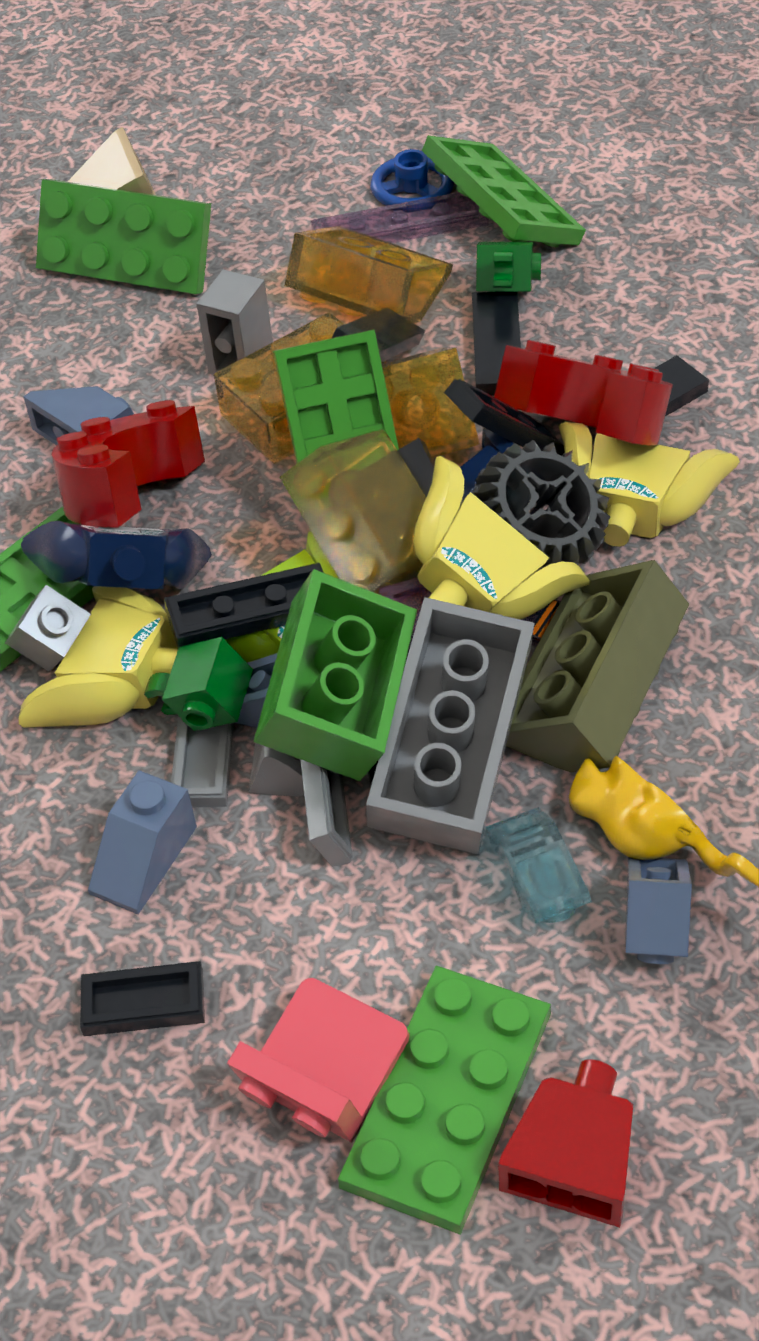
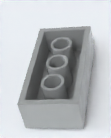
(450, 726)

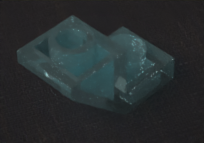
(539, 866)

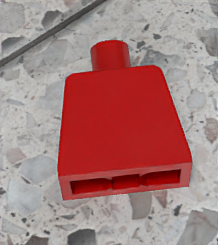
(572, 1146)

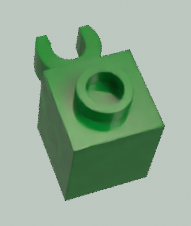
(507, 266)
(204, 684)

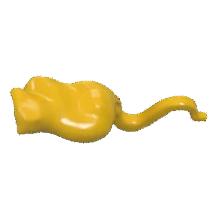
(644, 819)

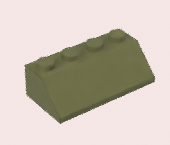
(596, 666)

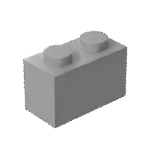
(233, 319)

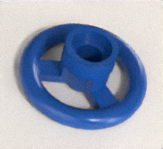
(410, 176)

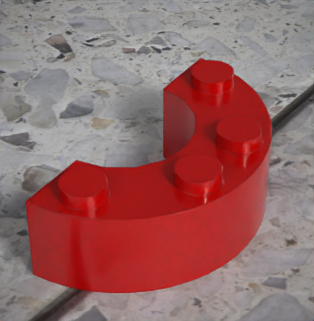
(597, 394)
(110, 458)

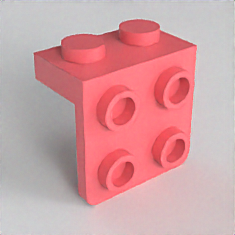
(323, 1060)

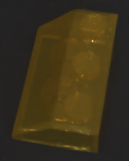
(364, 273)
(360, 508)

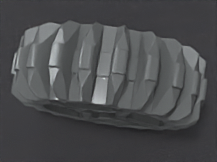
(536, 478)

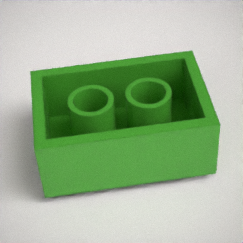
(336, 676)

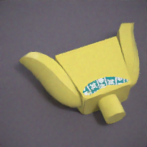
(646, 482)
(481, 559)
(107, 663)

